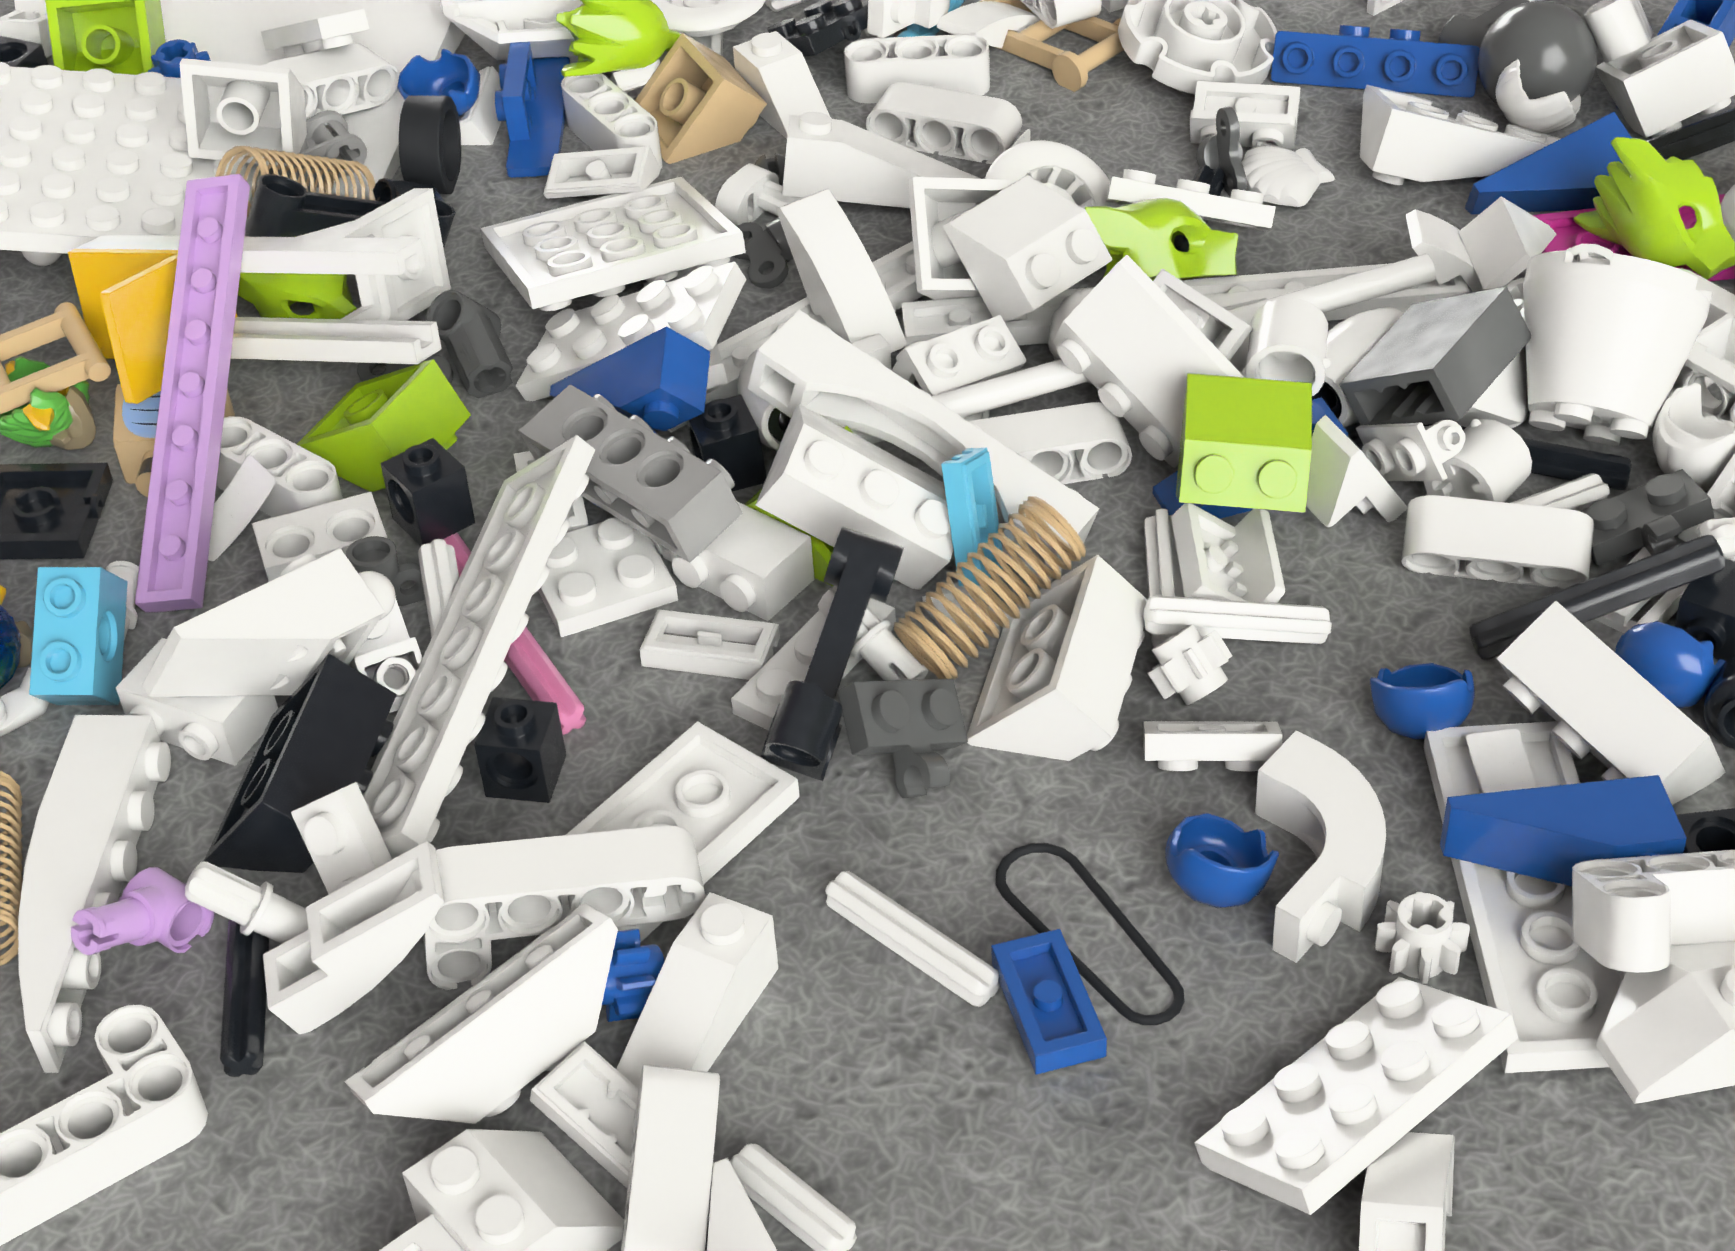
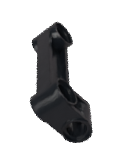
(287, 209)
(808, 715)

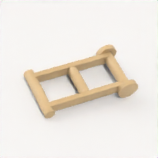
(1067, 67)
(86, 365)

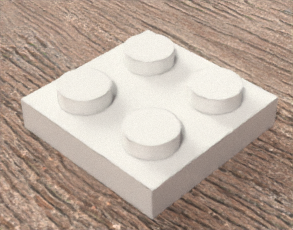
(604, 576)

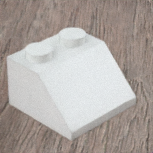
(1671, 78)
(241, 107)
(932, 205)
(1026, 247)
(511, 1195)

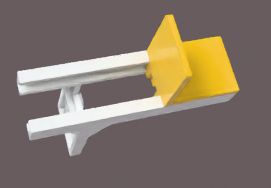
(392, 251)

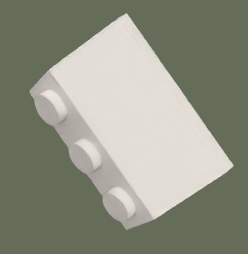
(1138, 355)
(839, 480)
(1063, 667)
(1606, 706)

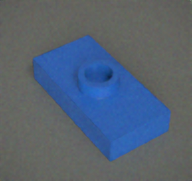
(1048, 1001)

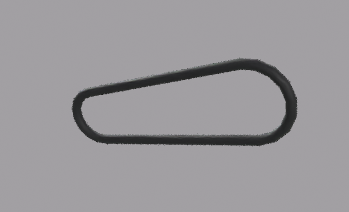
(1116, 913)

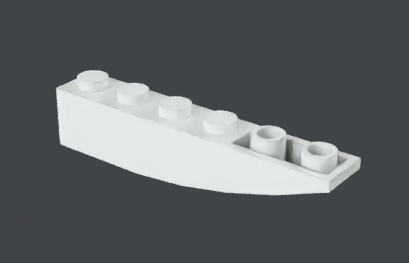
(79, 861)

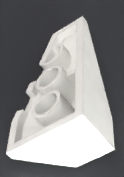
(1420, 142)

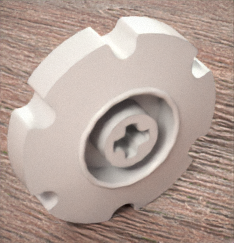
(1198, 41)

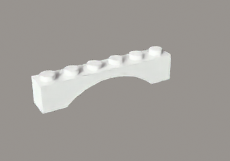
(846, 386)

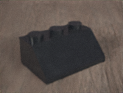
(306, 752)

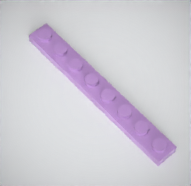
(193, 396)

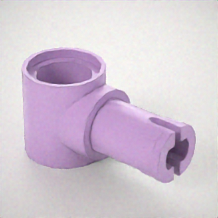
(147, 912)

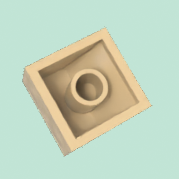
(698, 101)

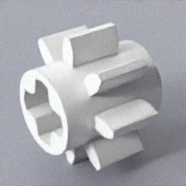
(1190, 664)
(1422, 936)

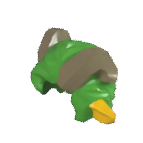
(50, 417)

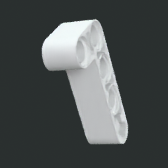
(537, 882)
(1642, 905)
(104, 1130)

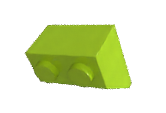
(105, 34)
(386, 419)
(1245, 443)

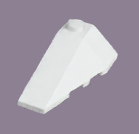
(853, 163)

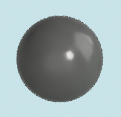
(1552, 49)

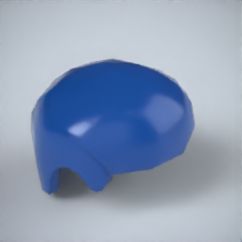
(448, 76)
(1670, 661)
(1422, 698)
(1218, 860)

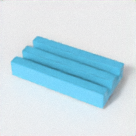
(971, 506)

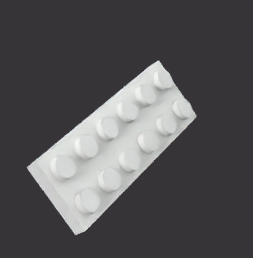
(1525, 922)

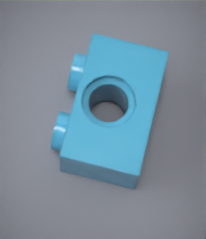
(78, 636)

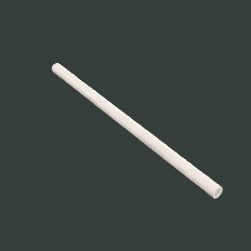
(1057, 376)

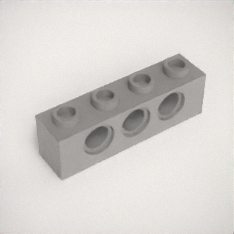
(638, 473)

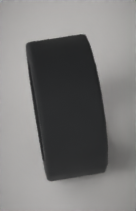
(430, 142)

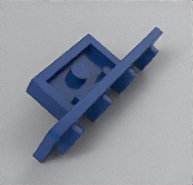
(1391, 64)
(532, 110)

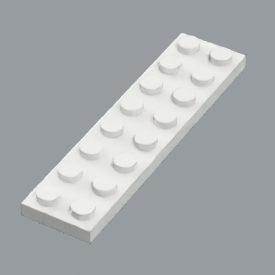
(470, 646)

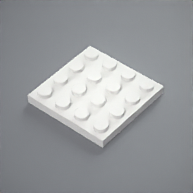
(611, 243)

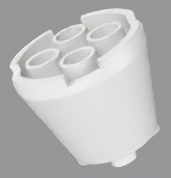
(1606, 341)

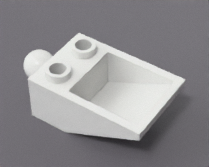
(274, 633)

